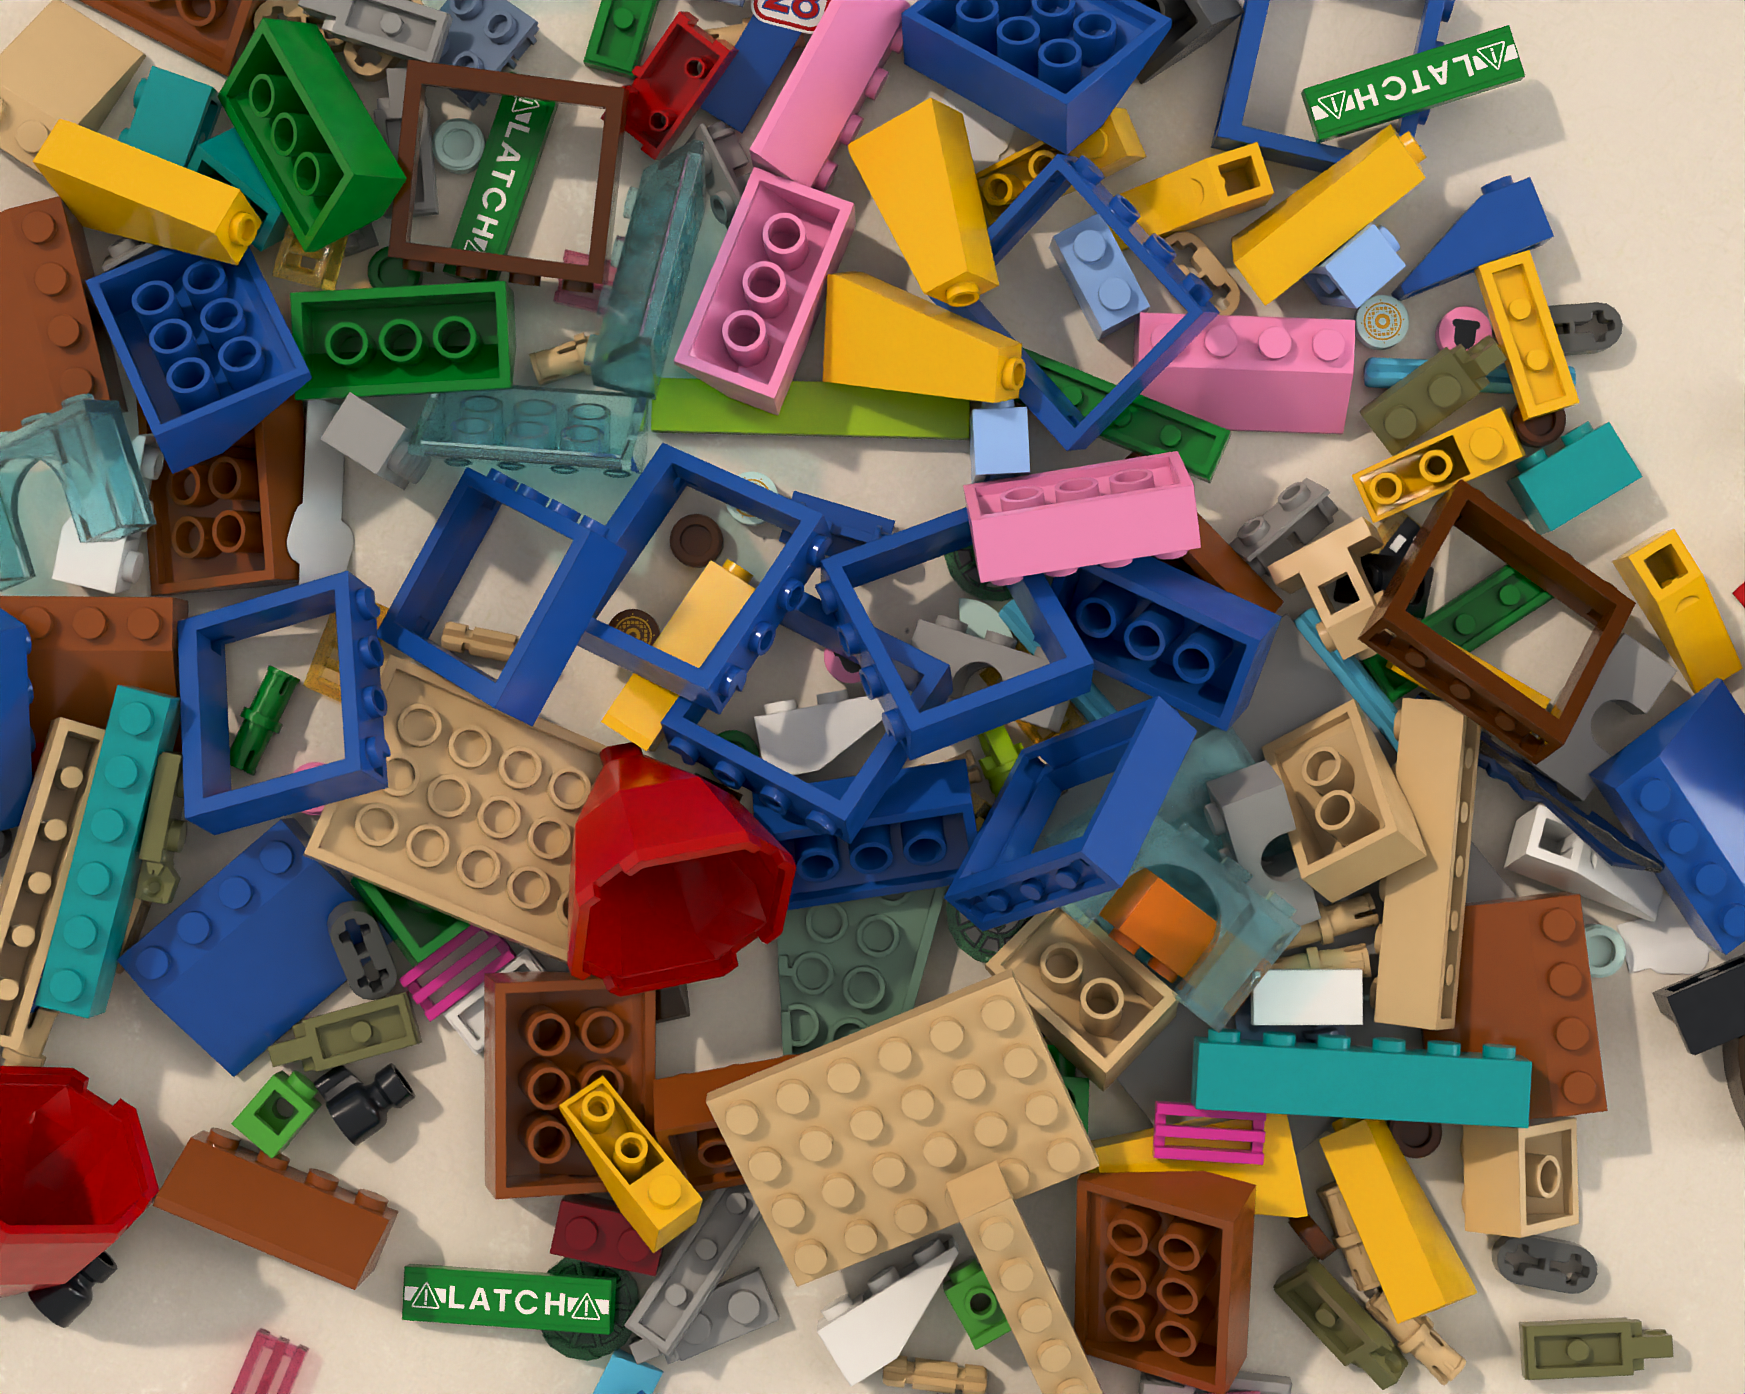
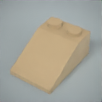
(60, 71)
(1343, 803)
(1086, 993)

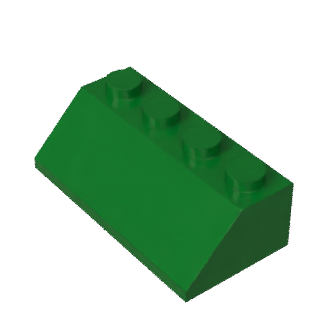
(309, 133)
(405, 339)

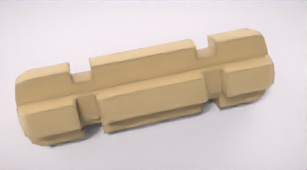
(478, 642)
(935, 1376)

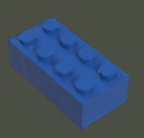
(1170, 635)

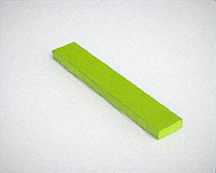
(810, 410)

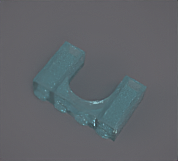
(97, 469)
(1248, 928)

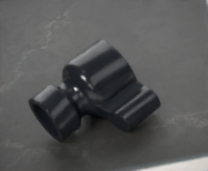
(360, 1107)
(67, 1301)

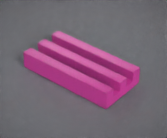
(421, 995)
(1162, 1130)

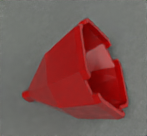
(668, 878)
(68, 1175)

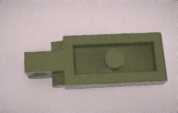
(1431, 393)
(163, 832)
(350, 1034)
(1340, 1322)
(1589, 1347)

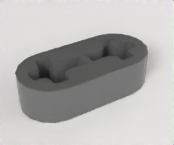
(1579, 314)
(372, 945)
(1542, 1274)

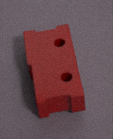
(672, 85)

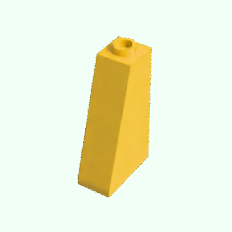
(145, 196)
(930, 199)
(1326, 212)
(910, 345)
(687, 636)
(1276, 1181)
(1395, 1220)

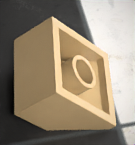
(1520, 1177)

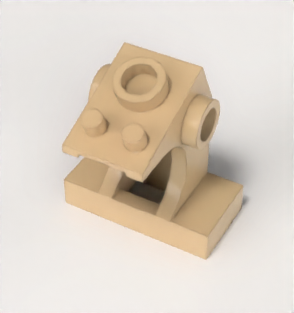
(1325, 563)

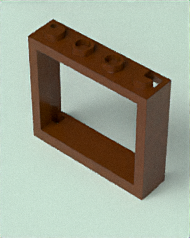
(476, 263)
(1460, 677)

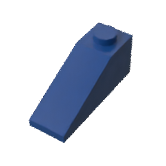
(1494, 227)

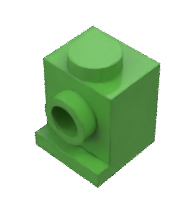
(264, 1123)
(965, 1282)

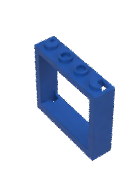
(1284, 149)
(1038, 390)
(555, 622)
(756, 625)
(204, 705)
(978, 712)
(781, 791)
(1007, 882)

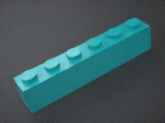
(107, 853)
(1361, 1081)

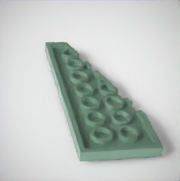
(852, 964)

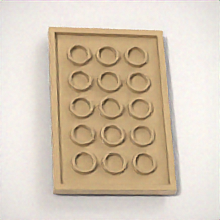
(470, 812)
(867, 1130)

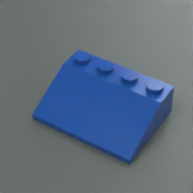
(1035, 62)
(199, 348)
(1685, 804)
(248, 949)

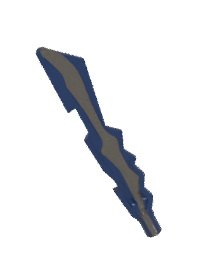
(1534, 786)

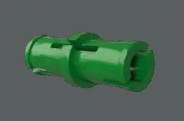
(262, 719)

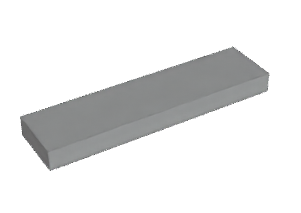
(695, 1268)

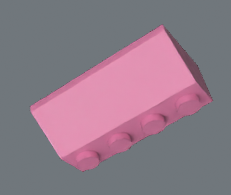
(828, 89)
(766, 290)
(1256, 371)
(1082, 518)

